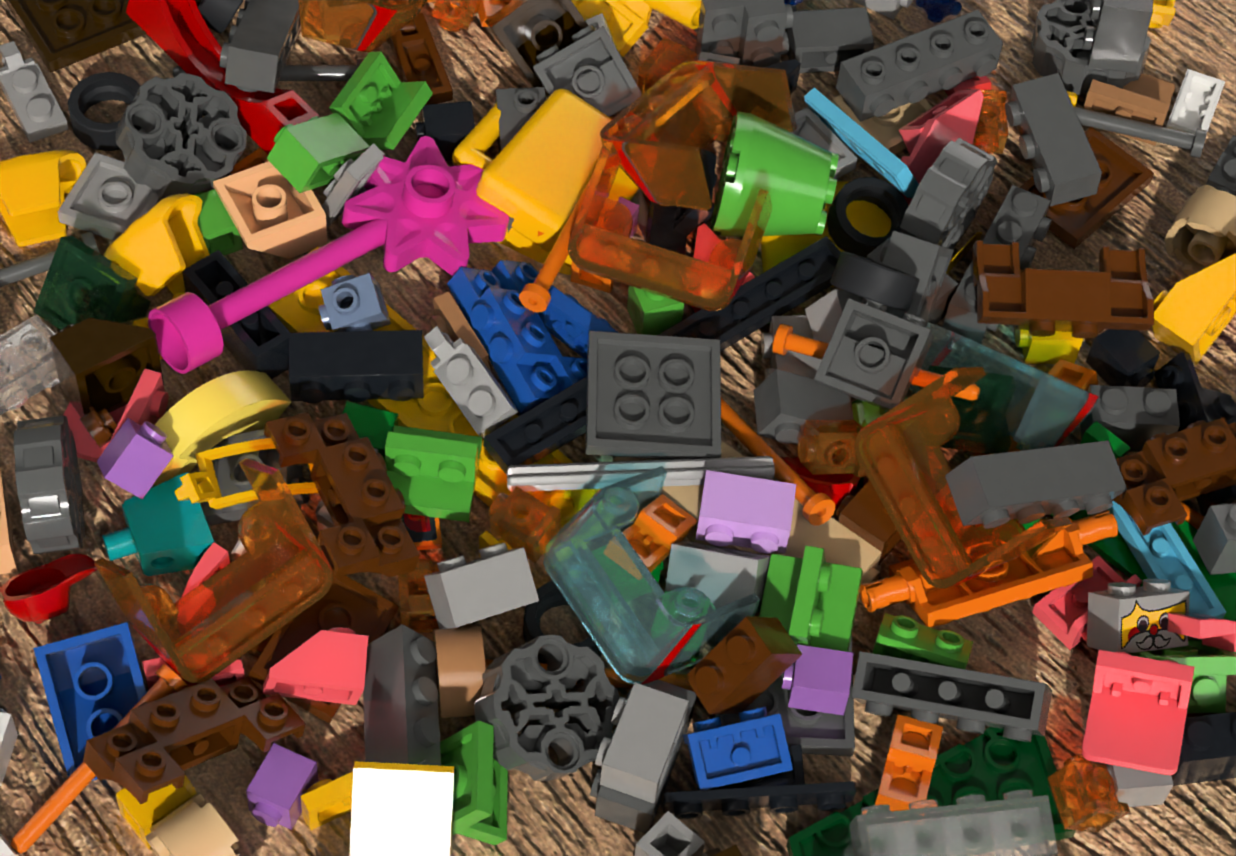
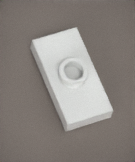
(1195, 102)

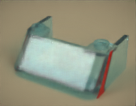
(1042, 406)
(619, 600)

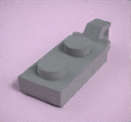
(30, 95)
(469, 383)

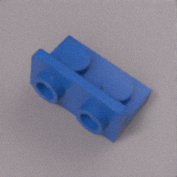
(571, 321)
(738, 750)

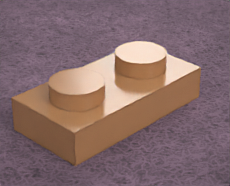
(453, 322)

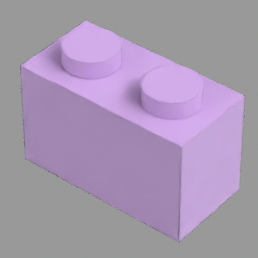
(746, 512)

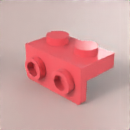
(1066, 608)

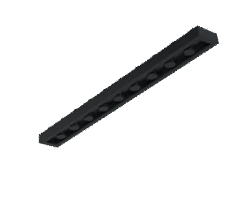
(767, 295)

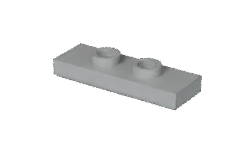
(350, 181)

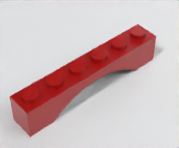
(189, 42)

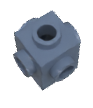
(353, 304)

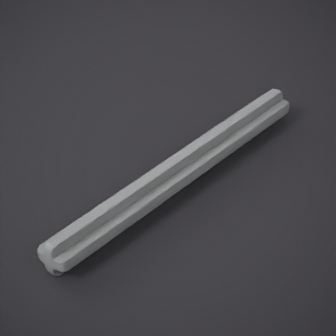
(602, 474)

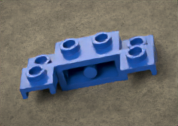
(514, 335)

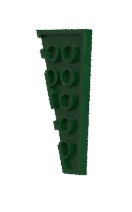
(980, 767)

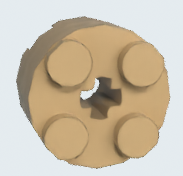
(1203, 229)
(193, 831)

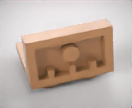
(1139, 100)

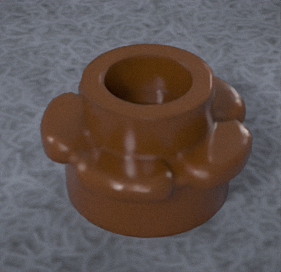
(99, 425)

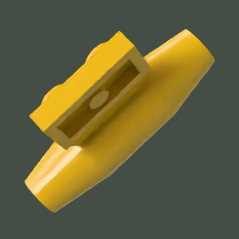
(631, 17)

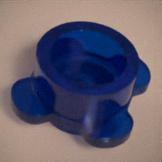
(939, 9)

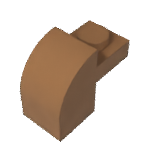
(459, 669)

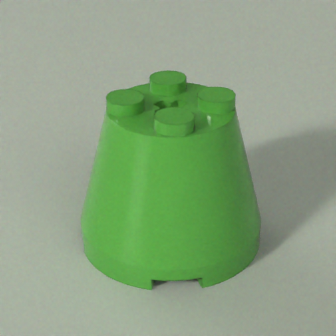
(784, 165)

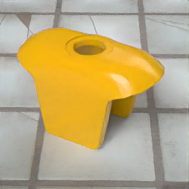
(34, 191)
(161, 244)

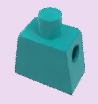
(161, 531)

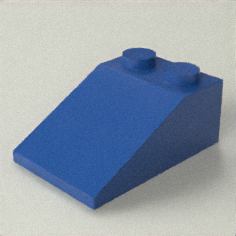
(90, 686)

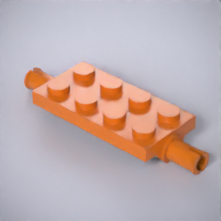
(1043, 568)

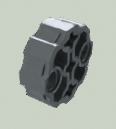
(1059, 49)
(201, 160)
(949, 194)
(49, 484)
(574, 742)

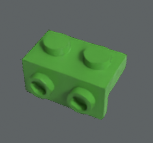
(907, 639)

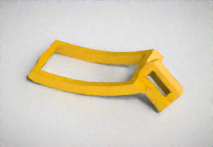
(209, 489)

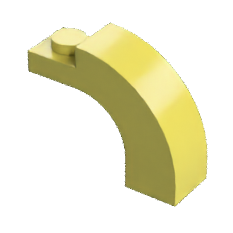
(216, 411)

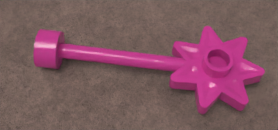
(408, 207)

